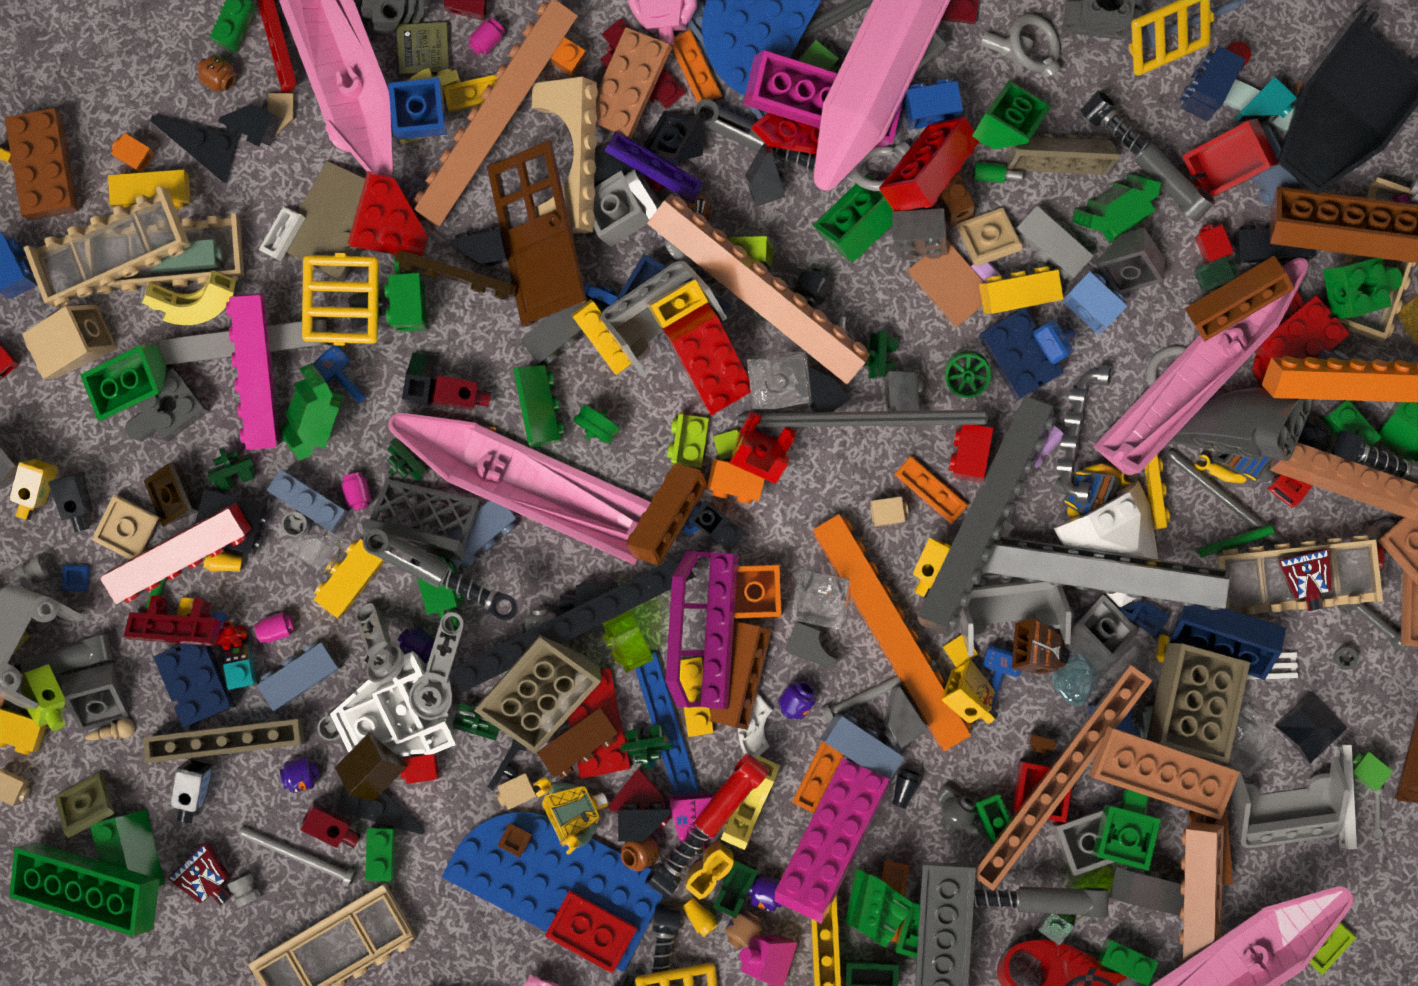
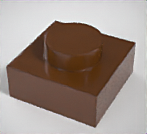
(1040, 744)
(514, 840)

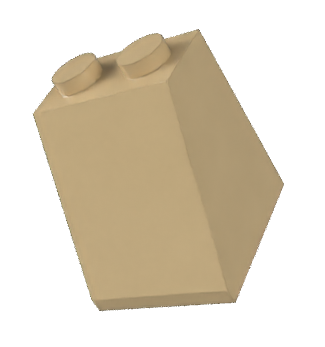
(68, 340)

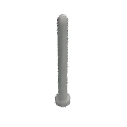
(864, 696)
(346, 876)

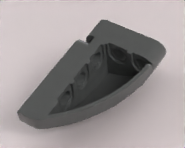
(1247, 424)

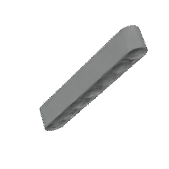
(217, 345)

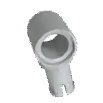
(1003, 46)

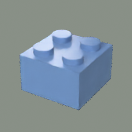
(1095, 302)

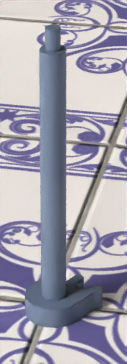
(1149, 29)

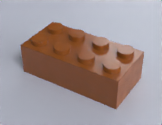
(41, 164)

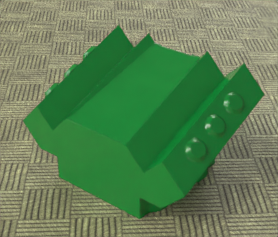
(1119, 207)
(310, 413)
(875, 908)

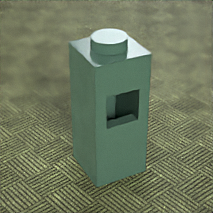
(199, 256)

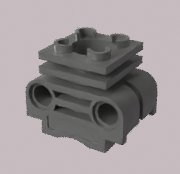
(375, 13)
(1088, 19)

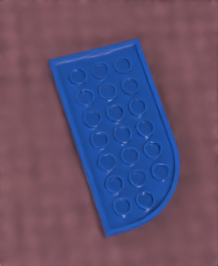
(743, 28)
(544, 874)

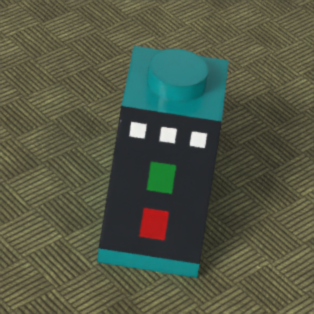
(1268, 103)
(240, 666)

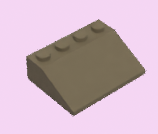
(1063, 155)
(329, 218)
(539, 692)
(1198, 701)

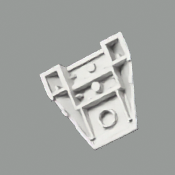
(1115, 527)
(388, 715)

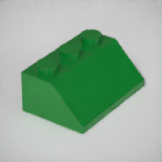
(1011, 118)
(855, 221)
(125, 380)
(538, 405)
(1400, 430)
(128, 844)

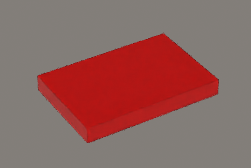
(591, 931)

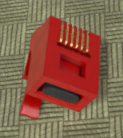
(1289, 489)

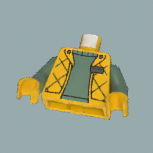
(571, 811)

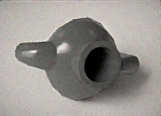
(957, 812)

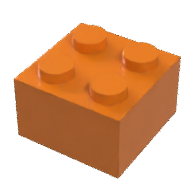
(757, 592)

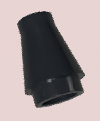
(906, 786)

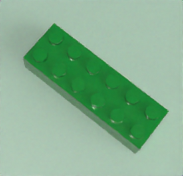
(84, 888)

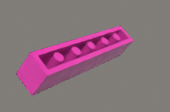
(254, 371)

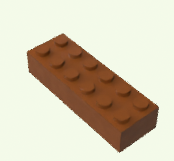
(1344, 224)

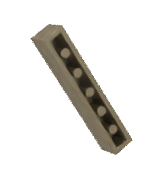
(224, 740)

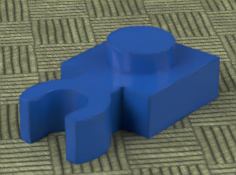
(603, 296)

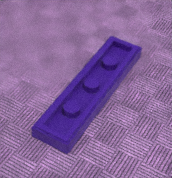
(654, 166)

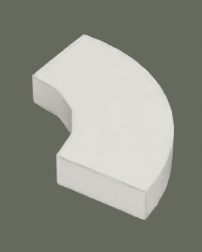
(753, 739)

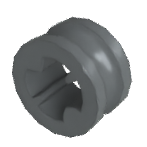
(1340, 652)

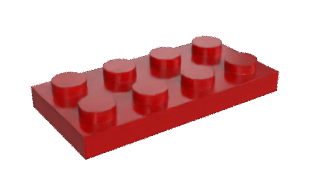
(610, 758)

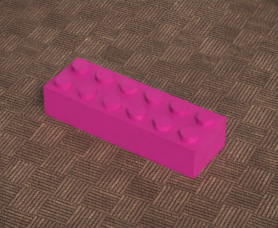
(794, 90)
(831, 840)

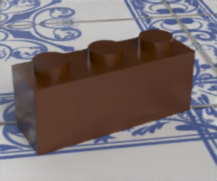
(578, 743)

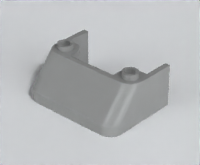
(633, 322)
(1013, 599)
(16, 611)
(1291, 814)

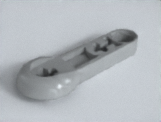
(650, 204)
(384, 656)
(437, 674)

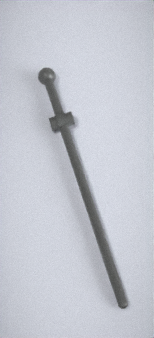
(1256, 523)

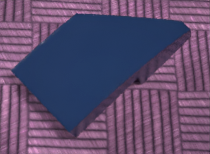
(1146, 617)

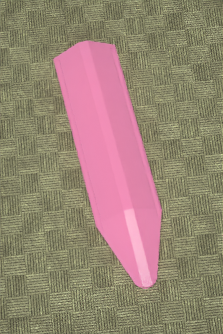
(344, 77)
(872, 83)
(1191, 383)
(524, 480)
(1268, 945)

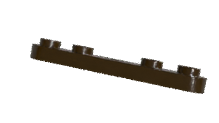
(433, 269)

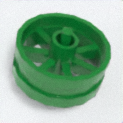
(967, 373)
(596, 424)

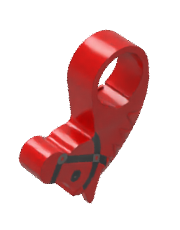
(1061, 966)

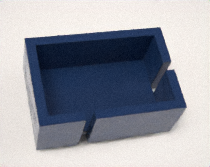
(1211, 82)
(1019, 355)
(194, 682)

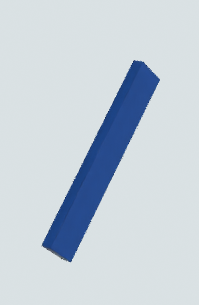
(663, 713)

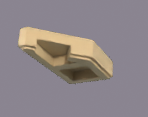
(282, 106)

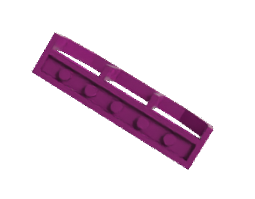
(718, 630)

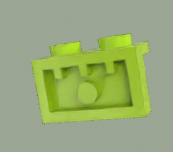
(689, 440)

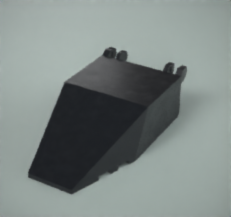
(1348, 105)

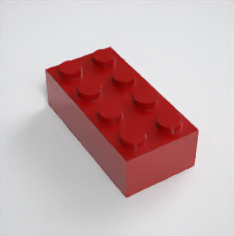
(929, 165)
(708, 358)

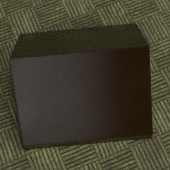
(170, 494)
(369, 768)

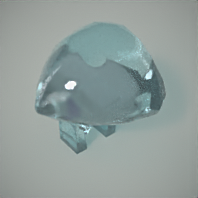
(1074, 683)

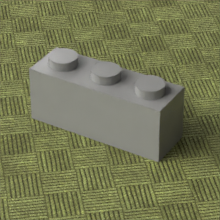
(1053, 244)

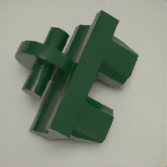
(877, 347)
(404, 462)
(221, 474)
(471, 722)
(647, 750)

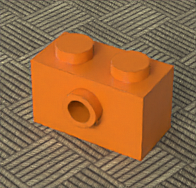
(731, 480)

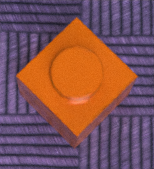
(568, 57)
(132, 152)

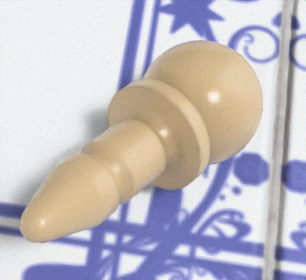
(122, 728)

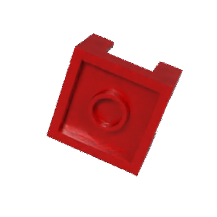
(760, 452)

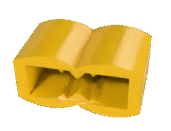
(703, 874)

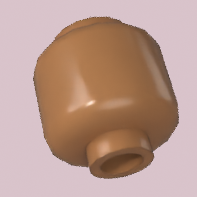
(742, 929)

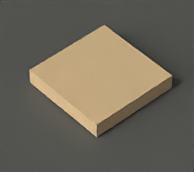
(989, 236)
(125, 527)

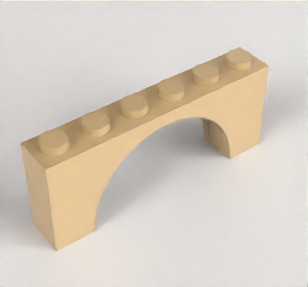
(576, 105)

